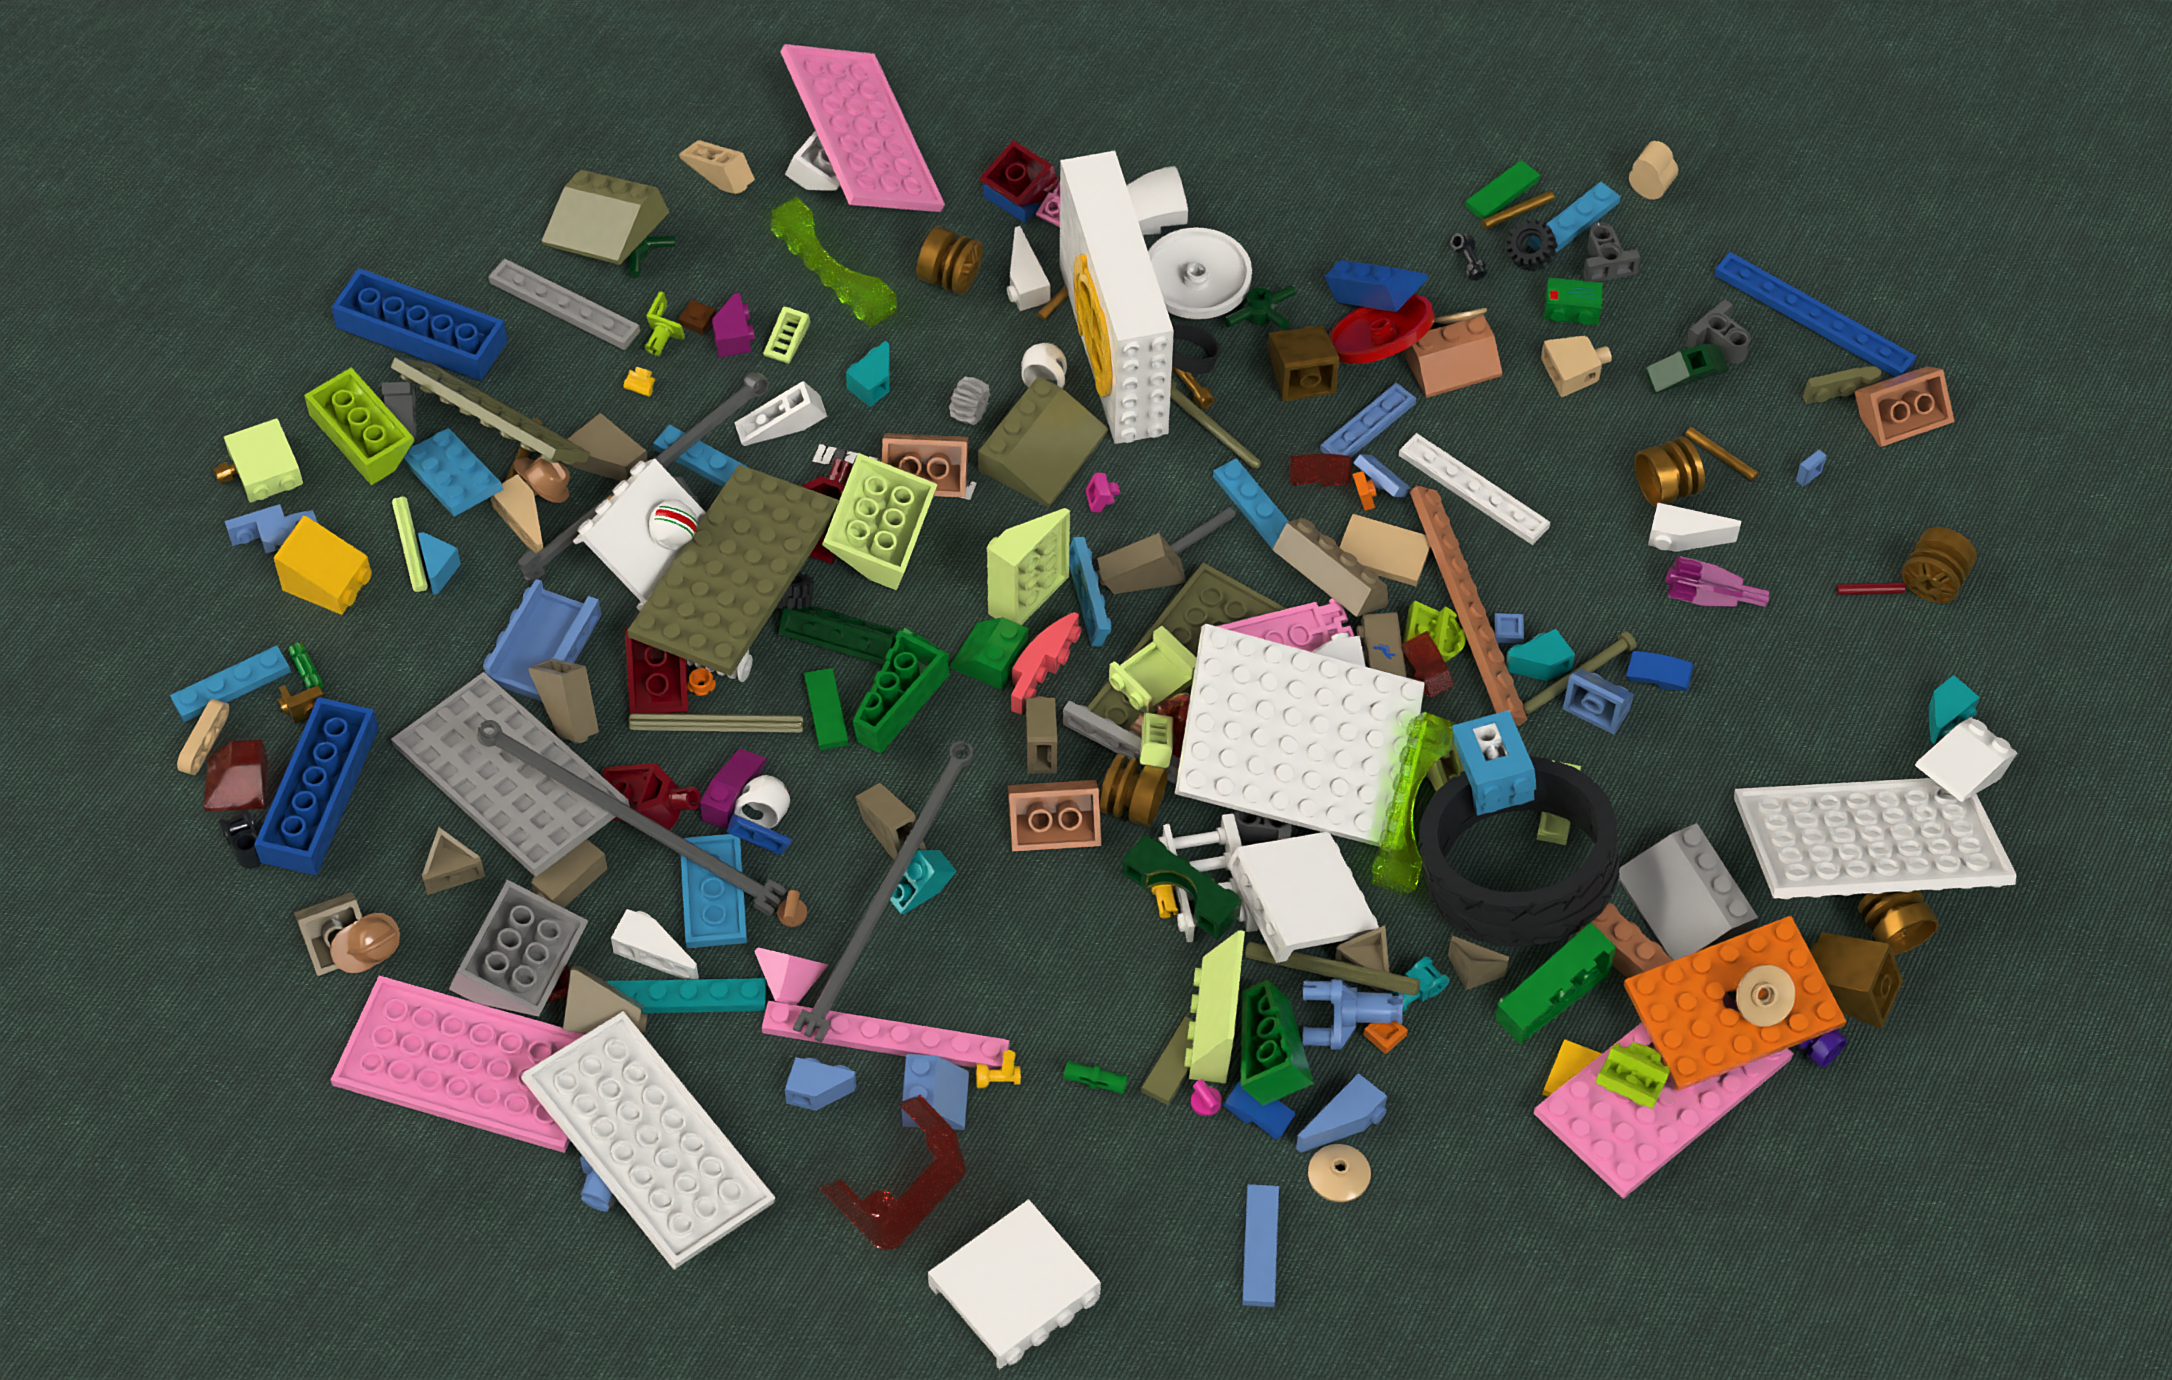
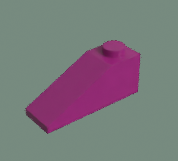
(727, 786)

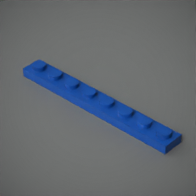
(1815, 315)

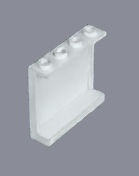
(621, 528)
(1300, 893)
(1016, 1283)

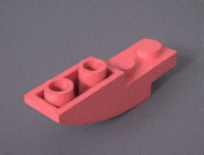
(1043, 656)

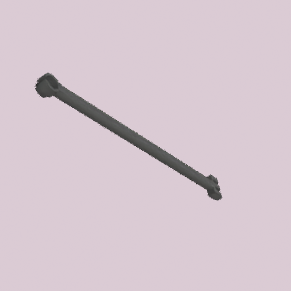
(754, 386)
(634, 818)
(817, 1017)

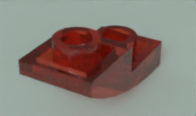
(1323, 468)
(1429, 664)

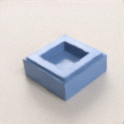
(1811, 468)
(1509, 628)

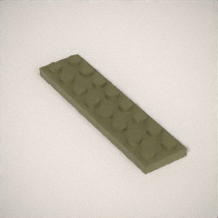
(490, 411)

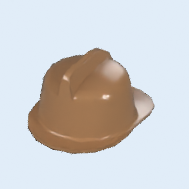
(545, 478)
(365, 943)

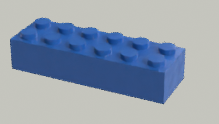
(419, 324)
(316, 786)

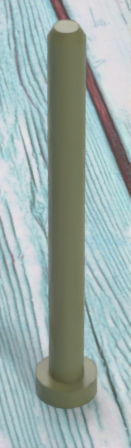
(1213, 427)
(1625, 642)

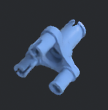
(1349, 1009)

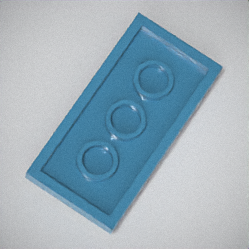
(451, 472)
(711, 905)

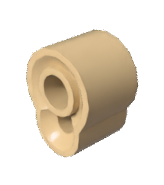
(1653, 171)

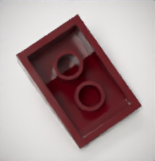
(656, 679)

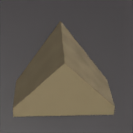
(450, 864)
(1366, 951)
(1475, 963)

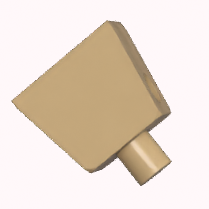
(1573, 363)

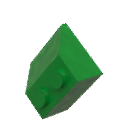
(992, 651)

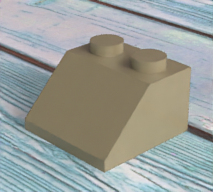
(322, 923)

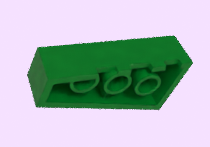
(899, 691)
(1557, 984)
(1271, 1046)

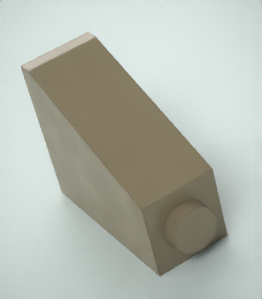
(609, 447)
(1141, 566)
(566, 698)
(1041, 735)
(886, 818)
(570, 874)
(596, 1001)

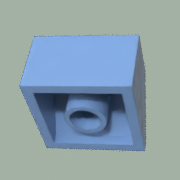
(1597, 700)
(940, 1084)

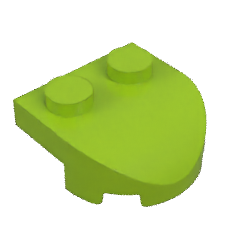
(1439, 624)
(1634, 1073)

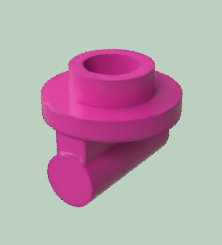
(1205, 1099)

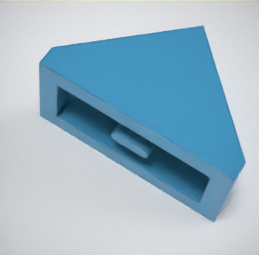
(440, 560)

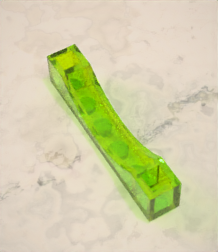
(864, 294)
(1399, 860)

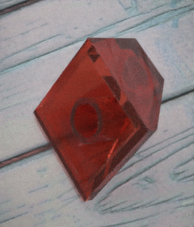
(237, 777)

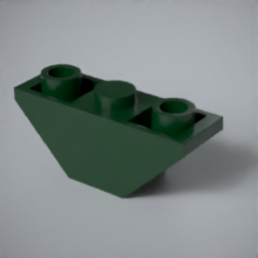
(1686, 367)

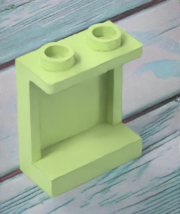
(263, 460)
(1154, 672)

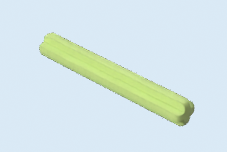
(410, 544)

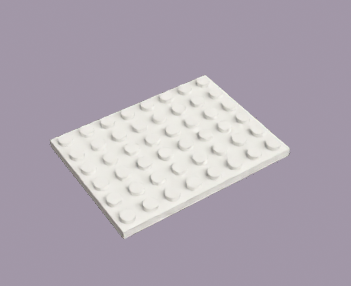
(1294, 734)
(1871, 838)

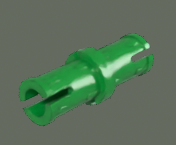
(1095, 1077)

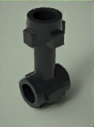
(1466, 245)

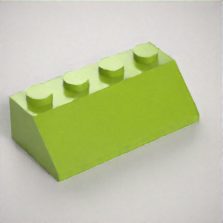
(359, 425)

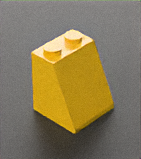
(321, 567)

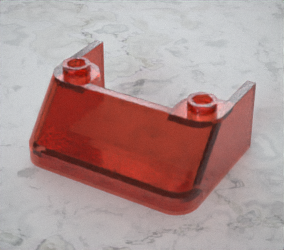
(889, 1220)

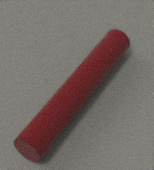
(1870, 588)

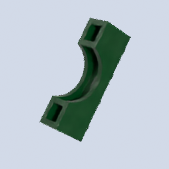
(1153, 865)

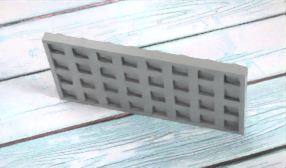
(505, 796)

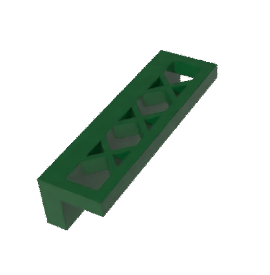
(838, 632)

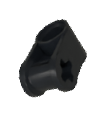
(242, 835)

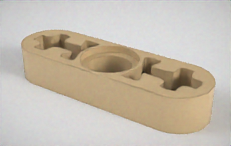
(203, 737)

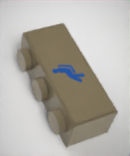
(1382, 643)

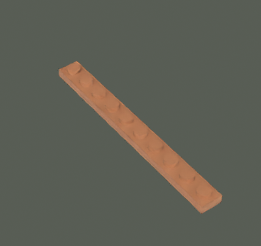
(1467, 603)

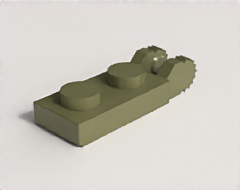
(1840, 383)

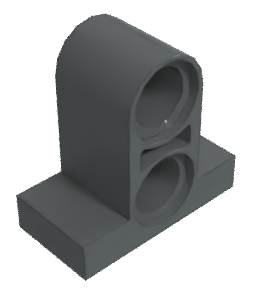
(1607, 257)
(1721, 330)
(401, 401)
(1261, 828)

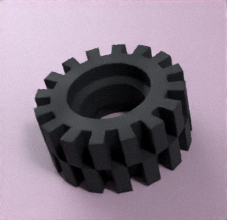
(1525, 230)
(799, 593)

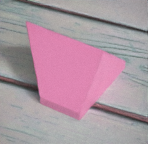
(788, 975)

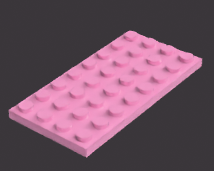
(862, 129)
(452, 1060)
(1633, 1141)

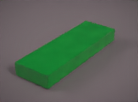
(1502, 190)
(826, 709)

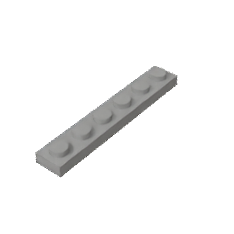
(564, 304)
(1109, 735)

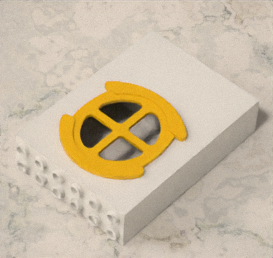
(1115, 297)

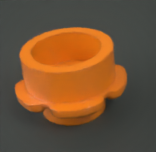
(701, 676)

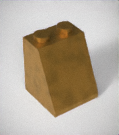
(1303, 362)
(1859, 975)

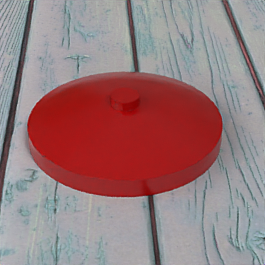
(1378, 334)

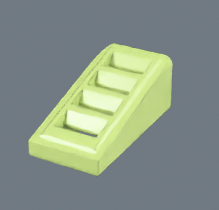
(792, 316)
(1156, 742)

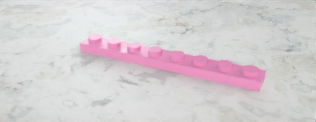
(889, 1036)

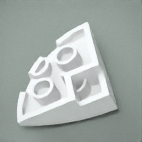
(1158, 200)

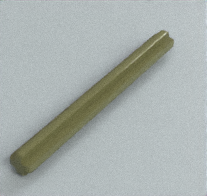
(716, 722)
(1337, 969)

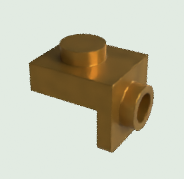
(299, 705)

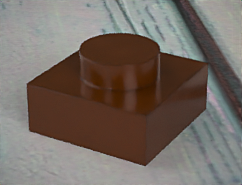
(697, 317)

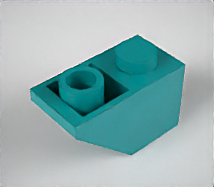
(871, 375)
(1542, 657)
(1949, 707)
(922, 880)

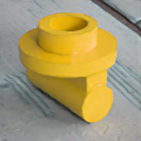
(640, 381)

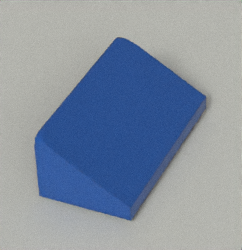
(1022, 213)
(758, 834)

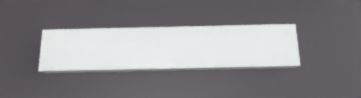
(1474, 489)

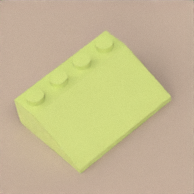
(879, 519)
(1027, 565)
(1215, 1011)

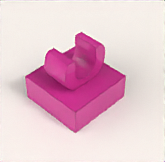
(1100, 492)

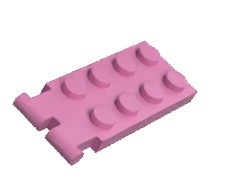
(1298, 627)

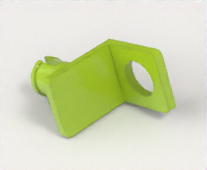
(662, 327)

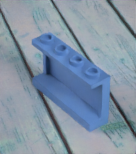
(540, 630)

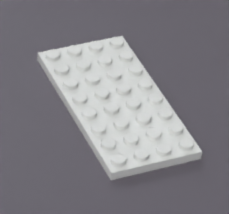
(648, 1139)

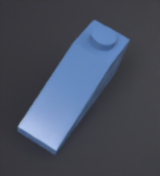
(1347, 1114)

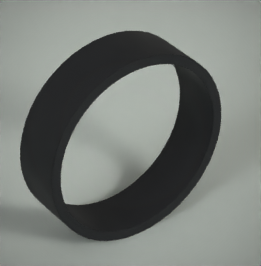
(1200, 337)

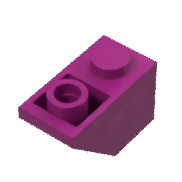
(731, 329)

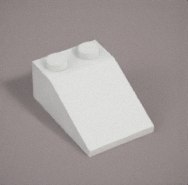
(1967, 759)

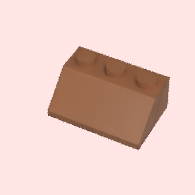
(1454, 357)
(1905, 405)
(931, 458)
(1054, 815)

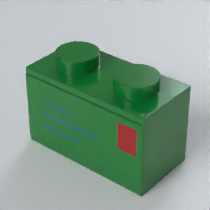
(1573, 301)

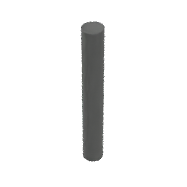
(1203, 530)

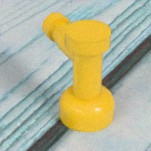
(1008, 1073)

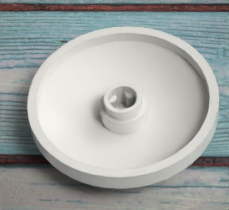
(1201, 272)

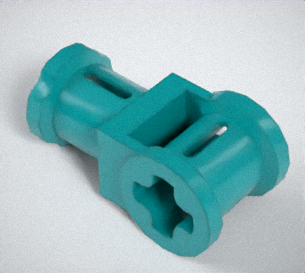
(1431, 982)

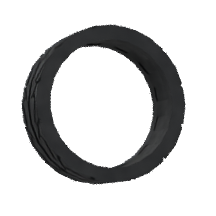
(1534, 915)

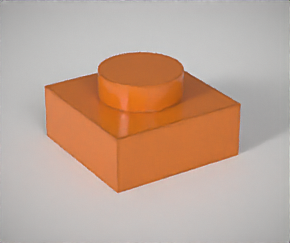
(1365, 489)
(1385, 1035)

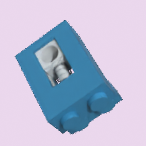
(1500, 780)

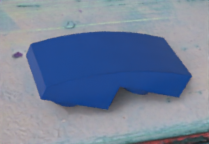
(1663, 670)
(1271, 1117)

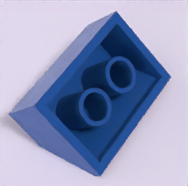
(1373, 285)

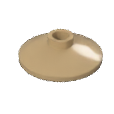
(1458, 317)
(1777, 997)
(1335, 1184)

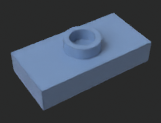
(1382, 476)

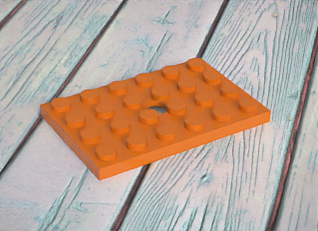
(1701, 1036)

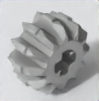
(969, 400)

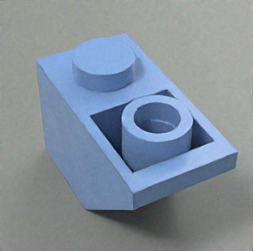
(818, 1084)

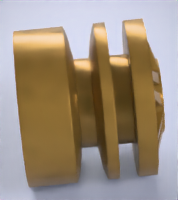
(949, 260)
(1669, 471)
(1939, 565)
(1128, 788)
(1899, 919)

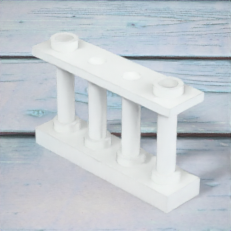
(1225, 835)

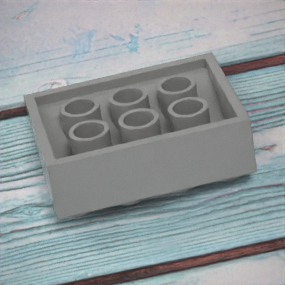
(1686, 894)
(518, 952)

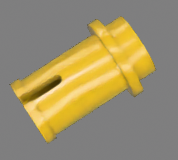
(1165, 900)

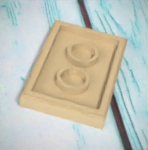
(1386, 549)

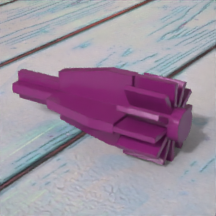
(1710, 585)

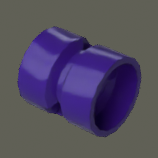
(1824, 1047)

